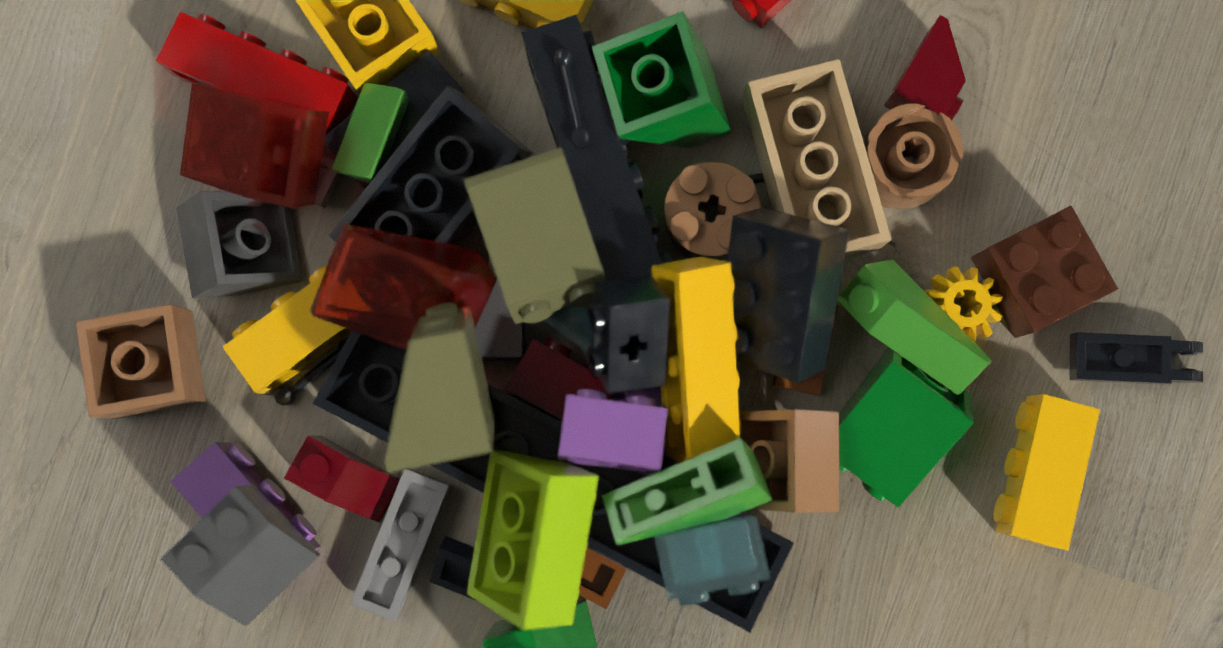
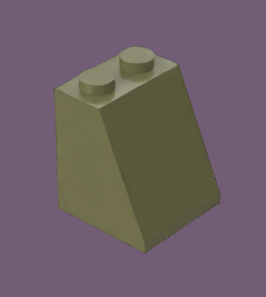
(536, 236)
(442, 395)

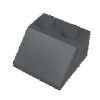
(237, 244)
(240, 555)

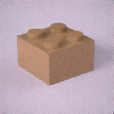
(140, 362)
(796, 457)

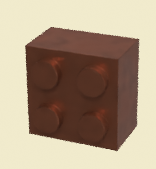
(1045, 272)

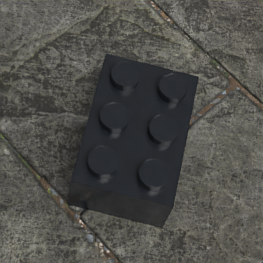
(784, 290)

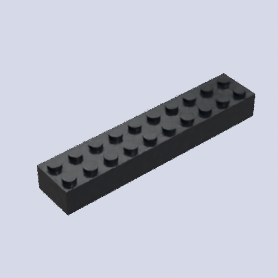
(365, 393)

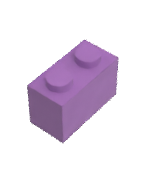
(612, 432)

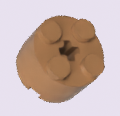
(931, 142)
(695, 189)

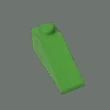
(912, 324)
(688, 494)

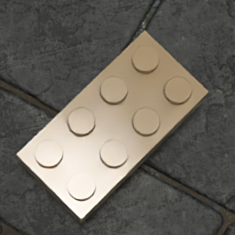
(816, 152)

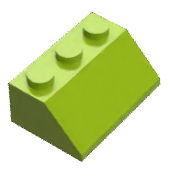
(532, 539)

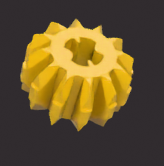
(974, 298)

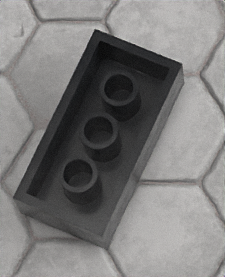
(423, 182)

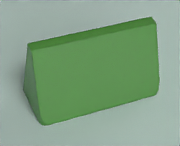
(371, 131)

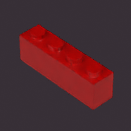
(209, 55)

